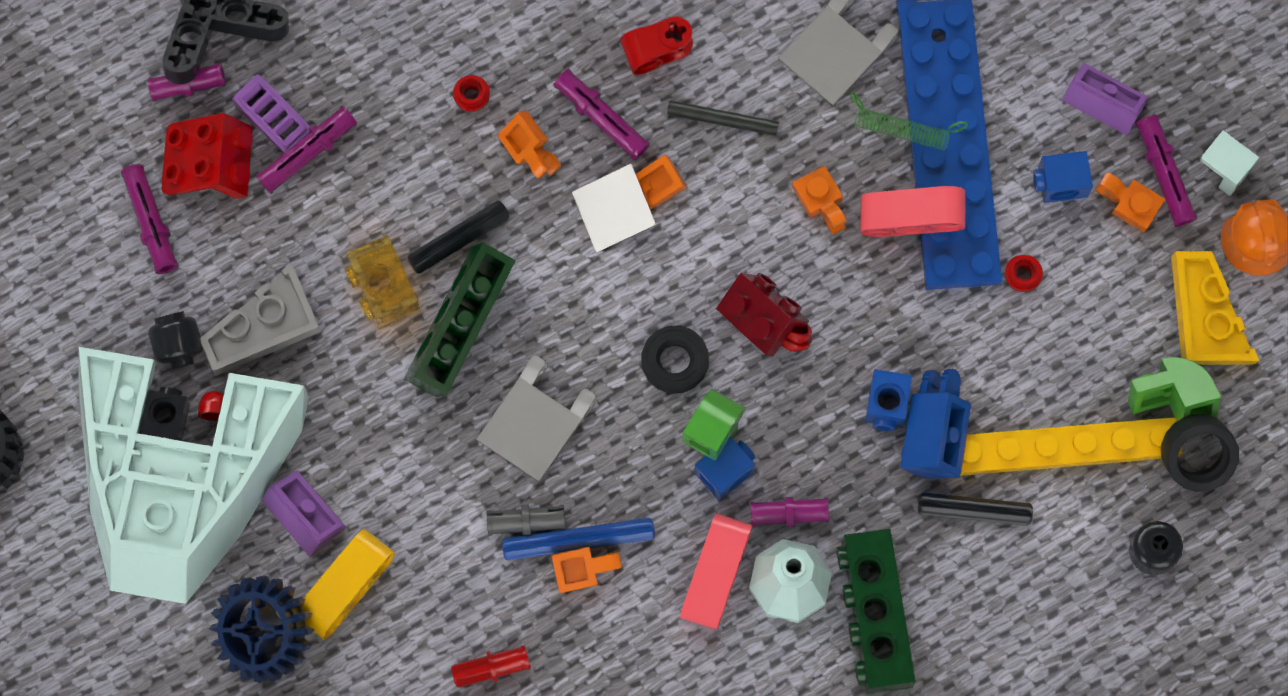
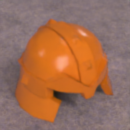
(1257, 238)

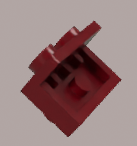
(761, 311)

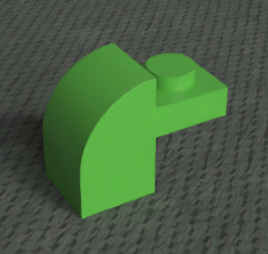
(1178, 384)
(713, 424)

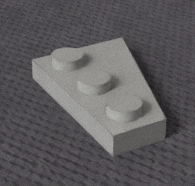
(265, 324)

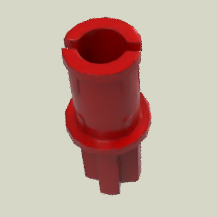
(490, 667)

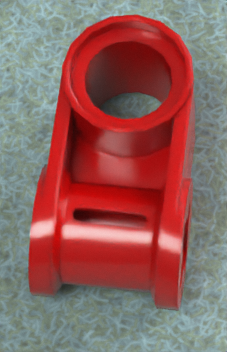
(652, 46)

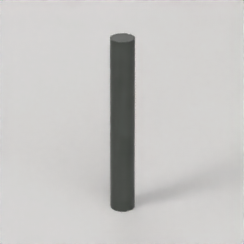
(723, 118)

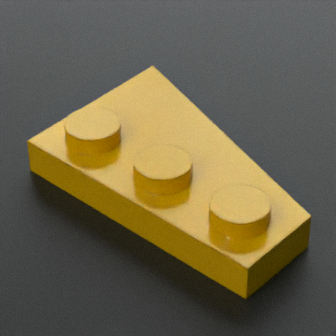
(1205, 317)

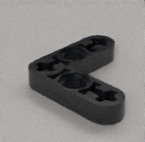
(215, 18)

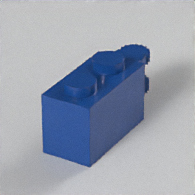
(936, 427)

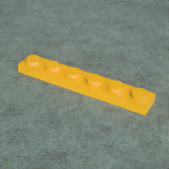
(1065, 446)

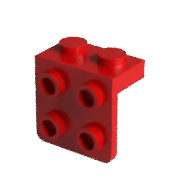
(208, 155)

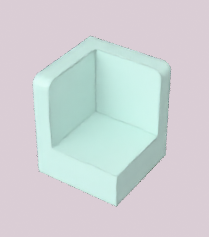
(1230, 161)

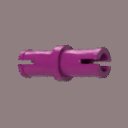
(206, 78)
(789, 512)

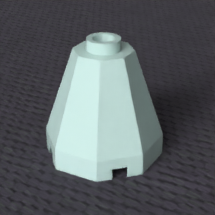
(789, 594)

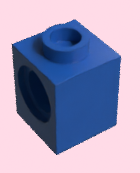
(1063, 177)
(893, 385)
(728, 470)

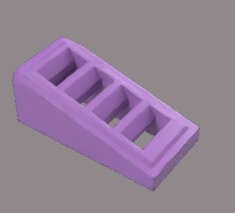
(250, 93)

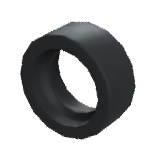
(1211, 477)

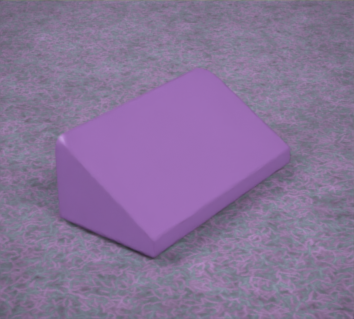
(1105, 98)
(302, 512)

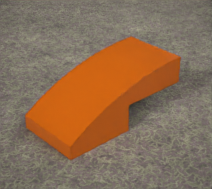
(660, 181)

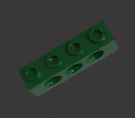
(459, 320)
(876, 550)

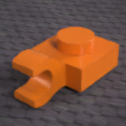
(525, 142)
(821, 195)
(1135, 204)
(578, 569)

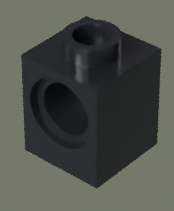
(163, 399)

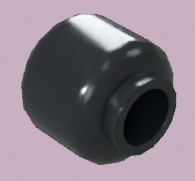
(175, 339)
(1154, 560)

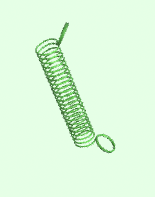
(928, 127)

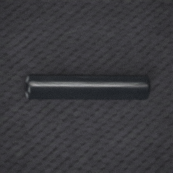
(458, 237)
(975, 509)

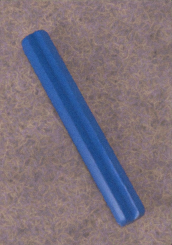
(577, 538)

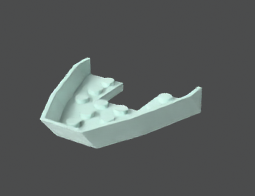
(173, 505)

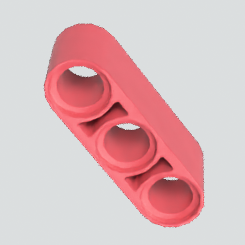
(913, 211)
(716, 571)

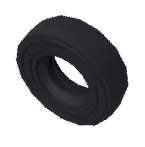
(675, 382)

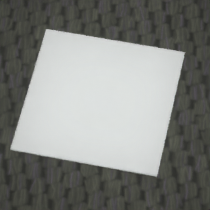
(613, 208)

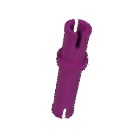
(590, 104)
(306, 149)
(1165, 168)
(161, 256)

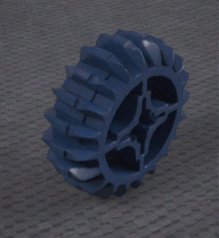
(256, 659)

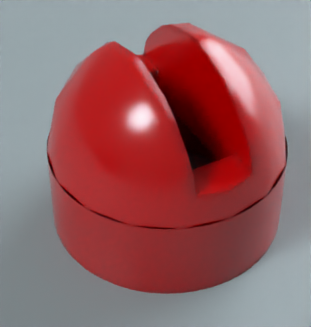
(210, 406)

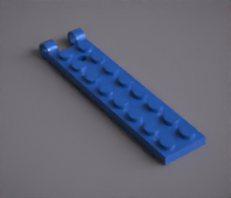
(940, 91)

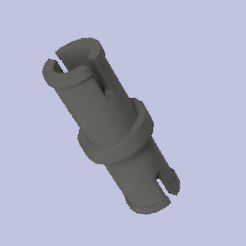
(525, 520)

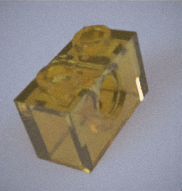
(376, 261)

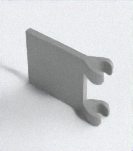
(833, 53)
(532, 426)

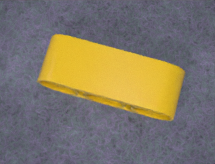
(346, 582)

